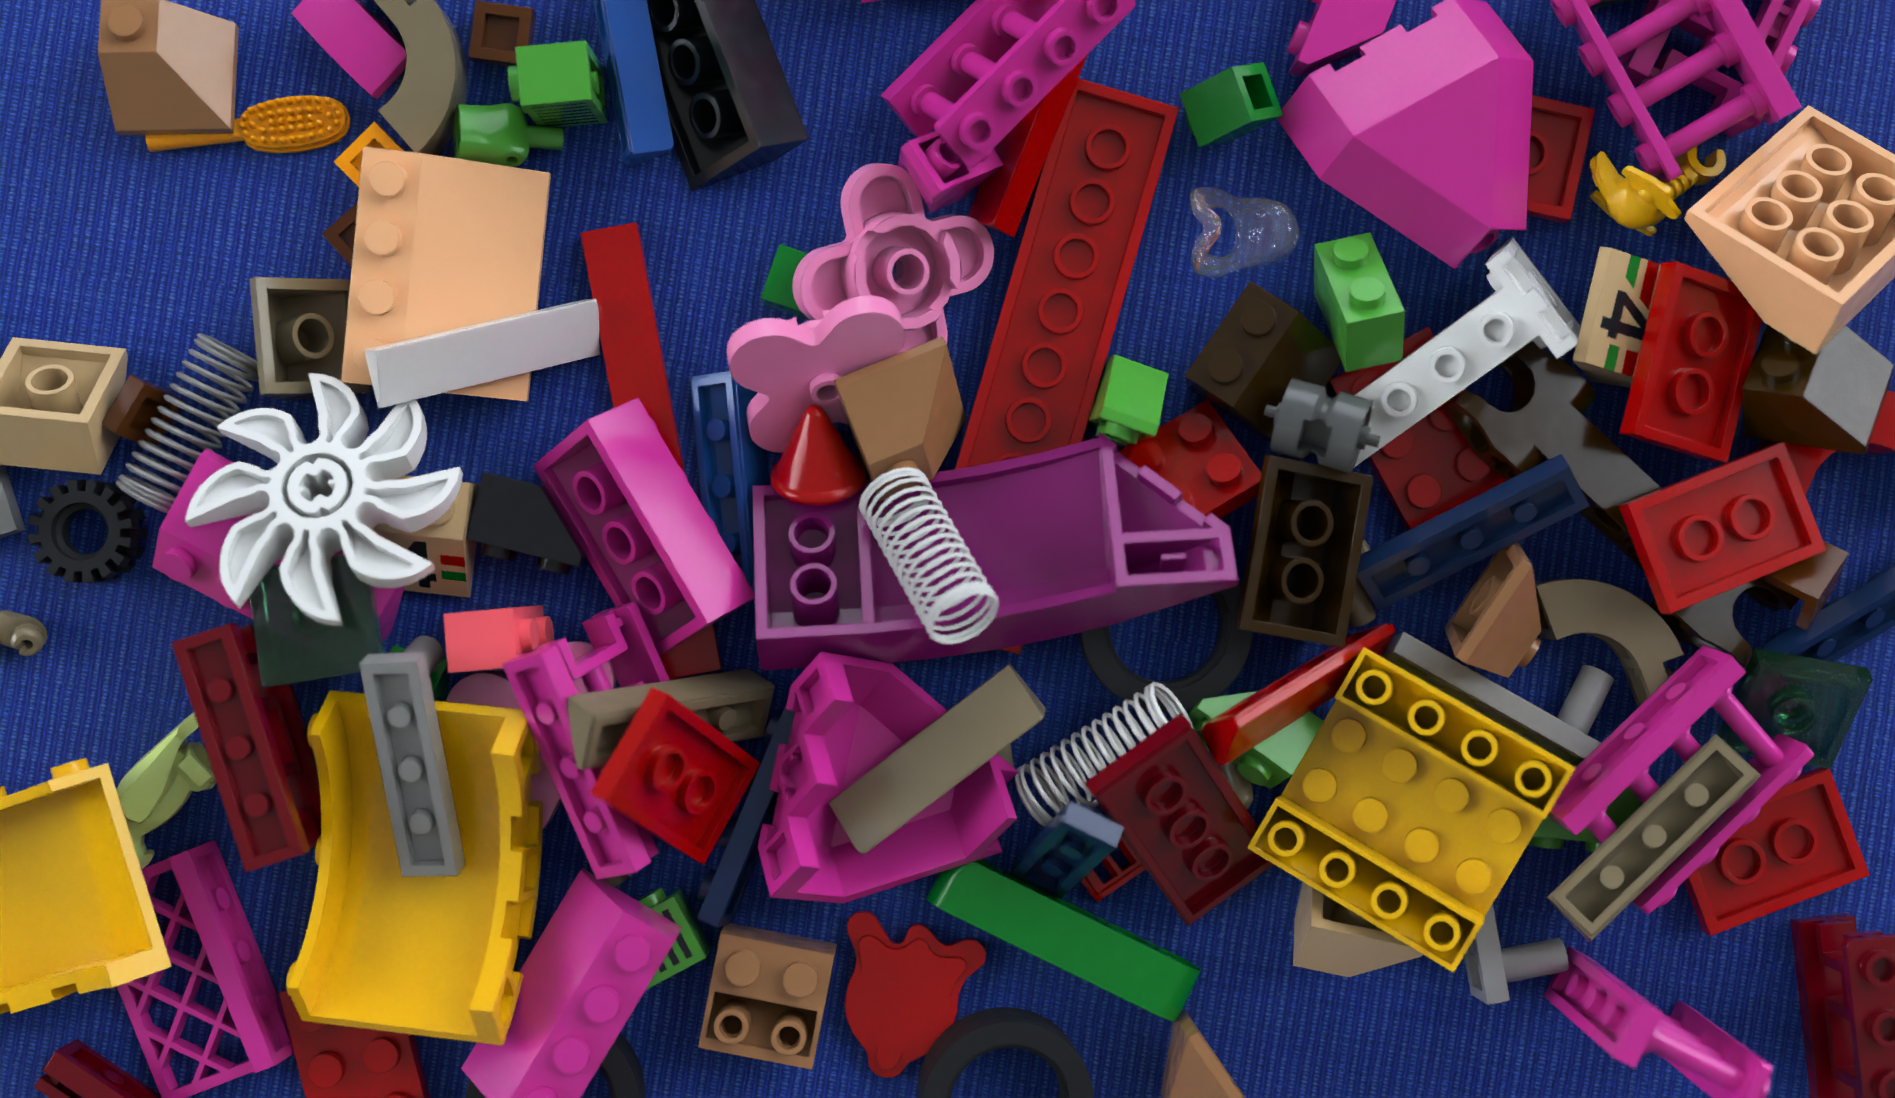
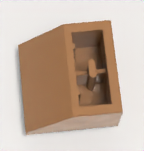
(767, 995)

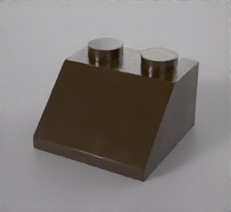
(1257, 355)
(1817, 398)

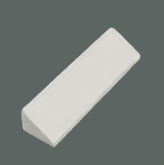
(483, 352)

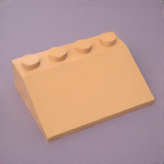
(1805, 227)
(441, 252)

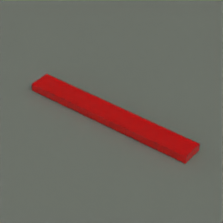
(639, 371)

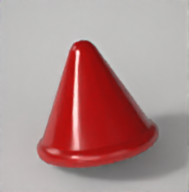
(817, 463)

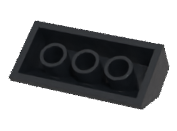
(722, 88)

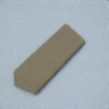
(729, 701)
(937, 759)
(1653, 837)

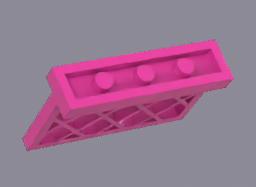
(234, 966)

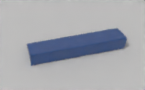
(634, 79)
(727, 462)

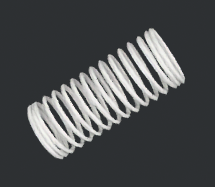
(949, 598)
(1056, 798)

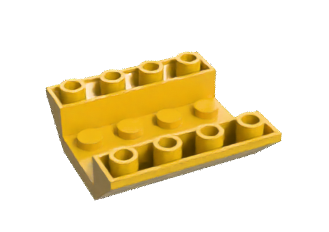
(1410, 808)

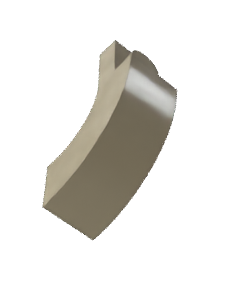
(433, 75)
(1616, 618)

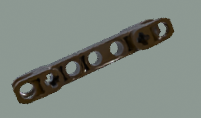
(1548, 422)

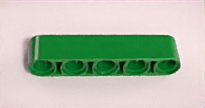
(1066, 936)

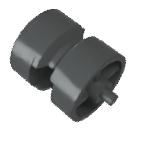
(1321, 425)

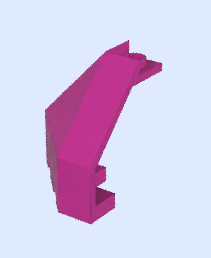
(1427, 129)
(843, 726)

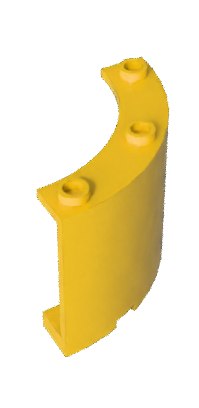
(71, 892)
(421, 948)

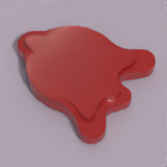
(904, 990)

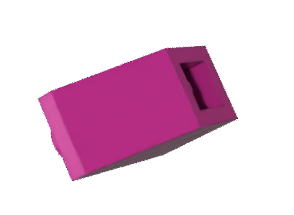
(1336, 32)
(939, 172)

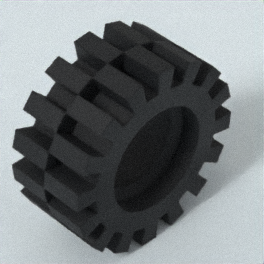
(54, 531)

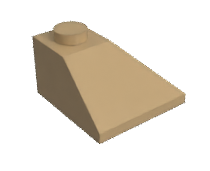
(1340, 941)

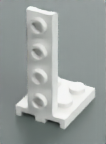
(1485, 336)

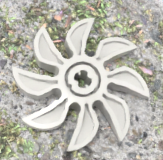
(323, 499)

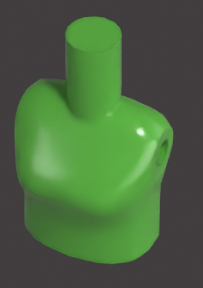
(499, 134)

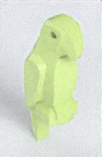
(163, 783)

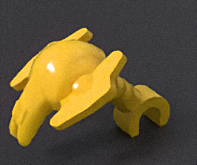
(1641, 198)

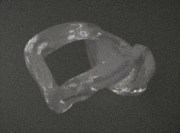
(1263, 232)

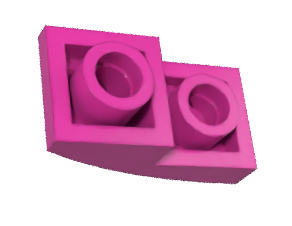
(355, 41)

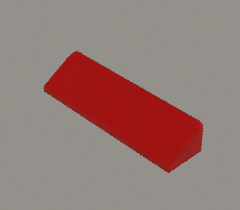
(1023, 151)
(1289, 696)

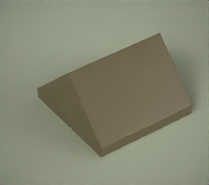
(299, 333)

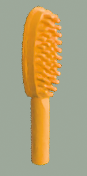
(273, 126)

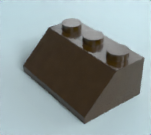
(1304, 551)

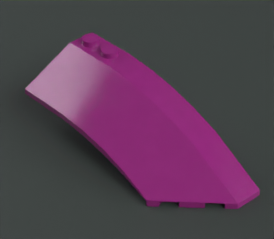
(1057, 533)

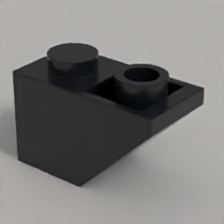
(523, 519)

